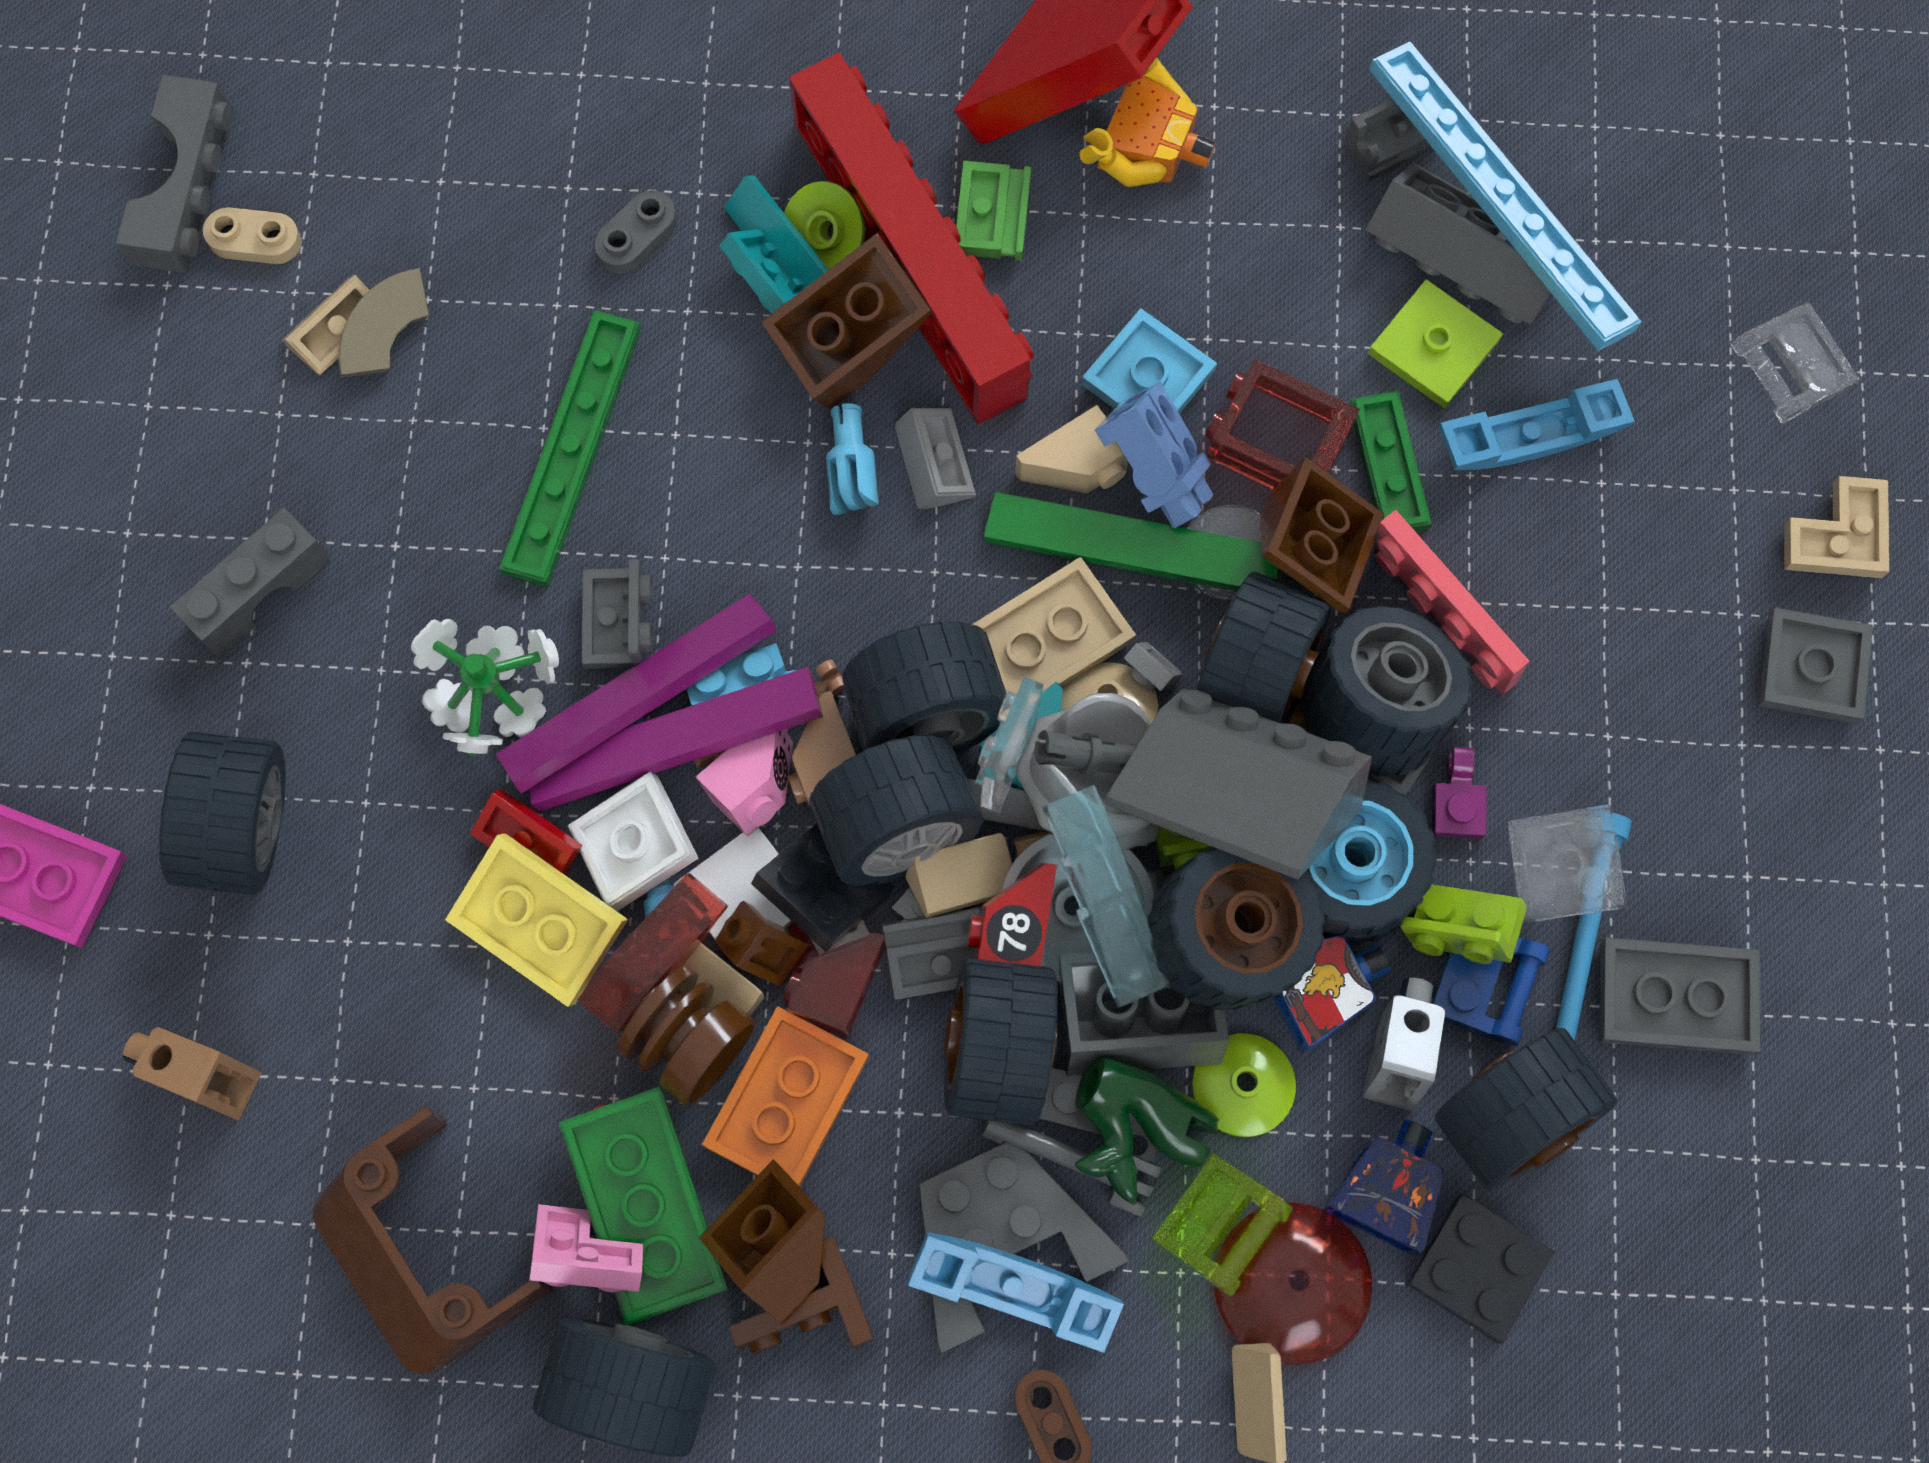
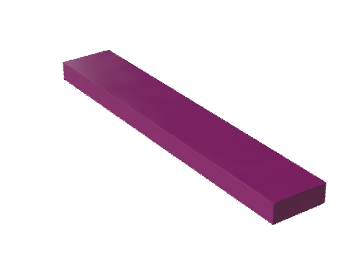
(635, 693)
(684, 737)

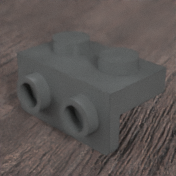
(614, 617)

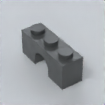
(223, 601)

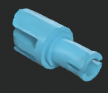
(850, 463)

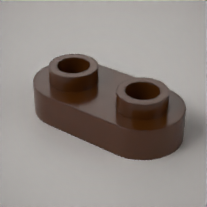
(1053, 1422)

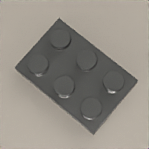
(1679, 996)

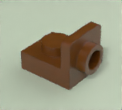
(760, 944)

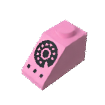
(750, 780)

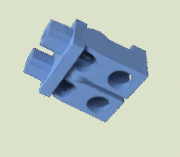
(1159, 453)

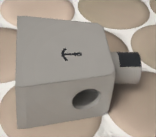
(1405, 1047)

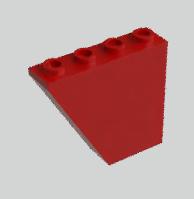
(1065, 57)

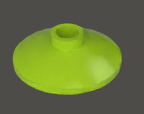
(817, 207)
(1242, 1111)

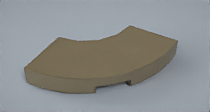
(377, 322)

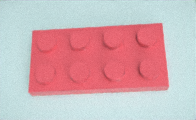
(1439, 592)

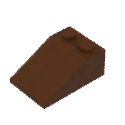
(848, 322)
(1319, 533)

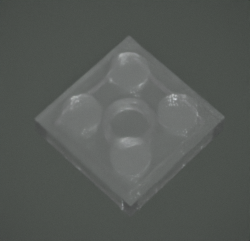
(1003, 752)
(1567, 863)

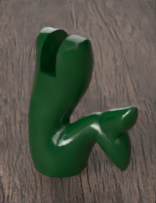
(1114, 1090)

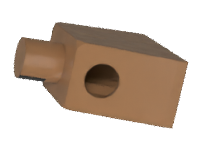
(192, 1071)

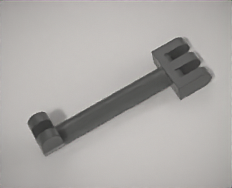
(1067, 1156)

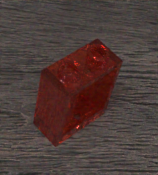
(1293, 392)

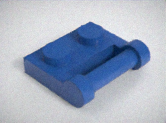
(1468, 987)

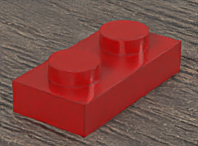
(510, 816)

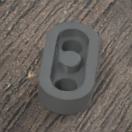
(639, 231)

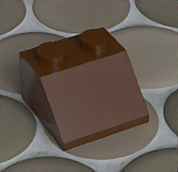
(770, 1241)

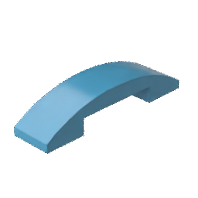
(1536, 431)
(1016, 1287)

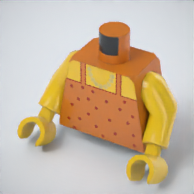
(1149, 133)

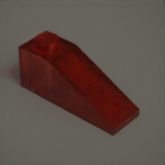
(652, 952)

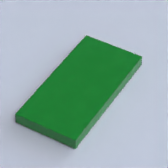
(644, 1195)

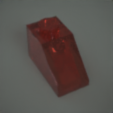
(835, 985)

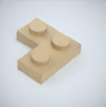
(1851, 543)

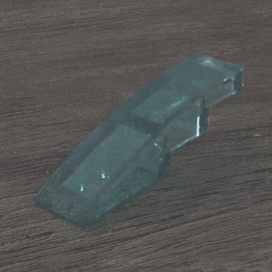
(1105, 895)

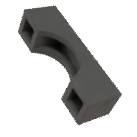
(164, 225)

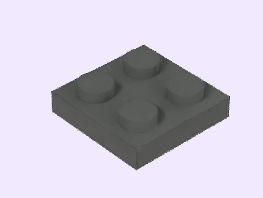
(1815, 665)

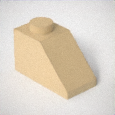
(1073, 457)

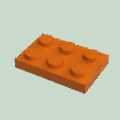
(786, 1097)

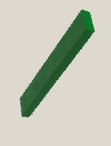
(570, 449)
(1124, 542)

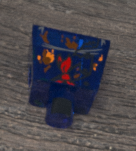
(1391, 1190)

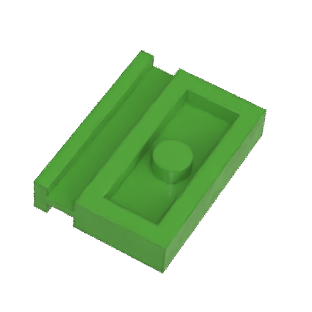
(993, 209)

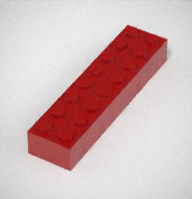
(857, 152)

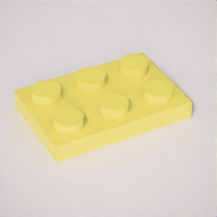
(536, 919)

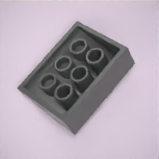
(1242, 782)

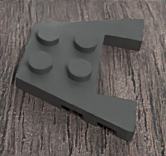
(1010, 1206)

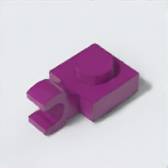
(1458, 805)

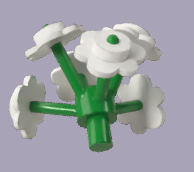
(488, 660)

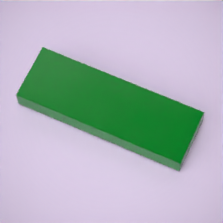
(1390, 459)

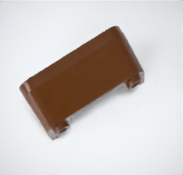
(419, 1328)

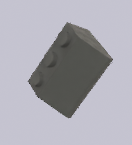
(1146, 1033)

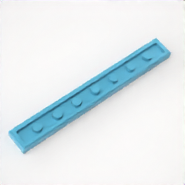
(1505, 196)

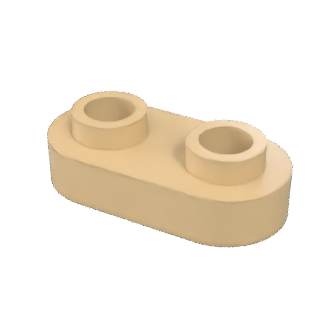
(249, 235)

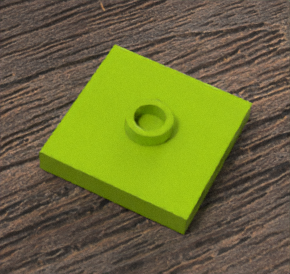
(1435, 343)

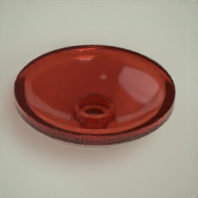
(1307, 1322)

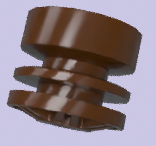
(694, 1042)

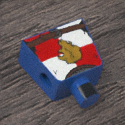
(1331, 991)

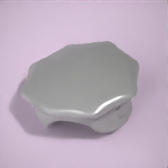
(1113, 720)

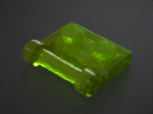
(1208, 1214)

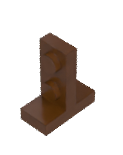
(763, 1330)

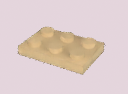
(1056, 629)

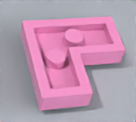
(568, 1256)

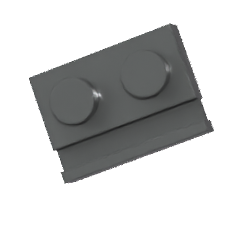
(927, 952)

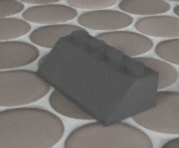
(1456, 239)

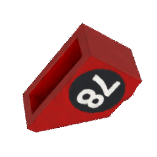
(1015, 920)

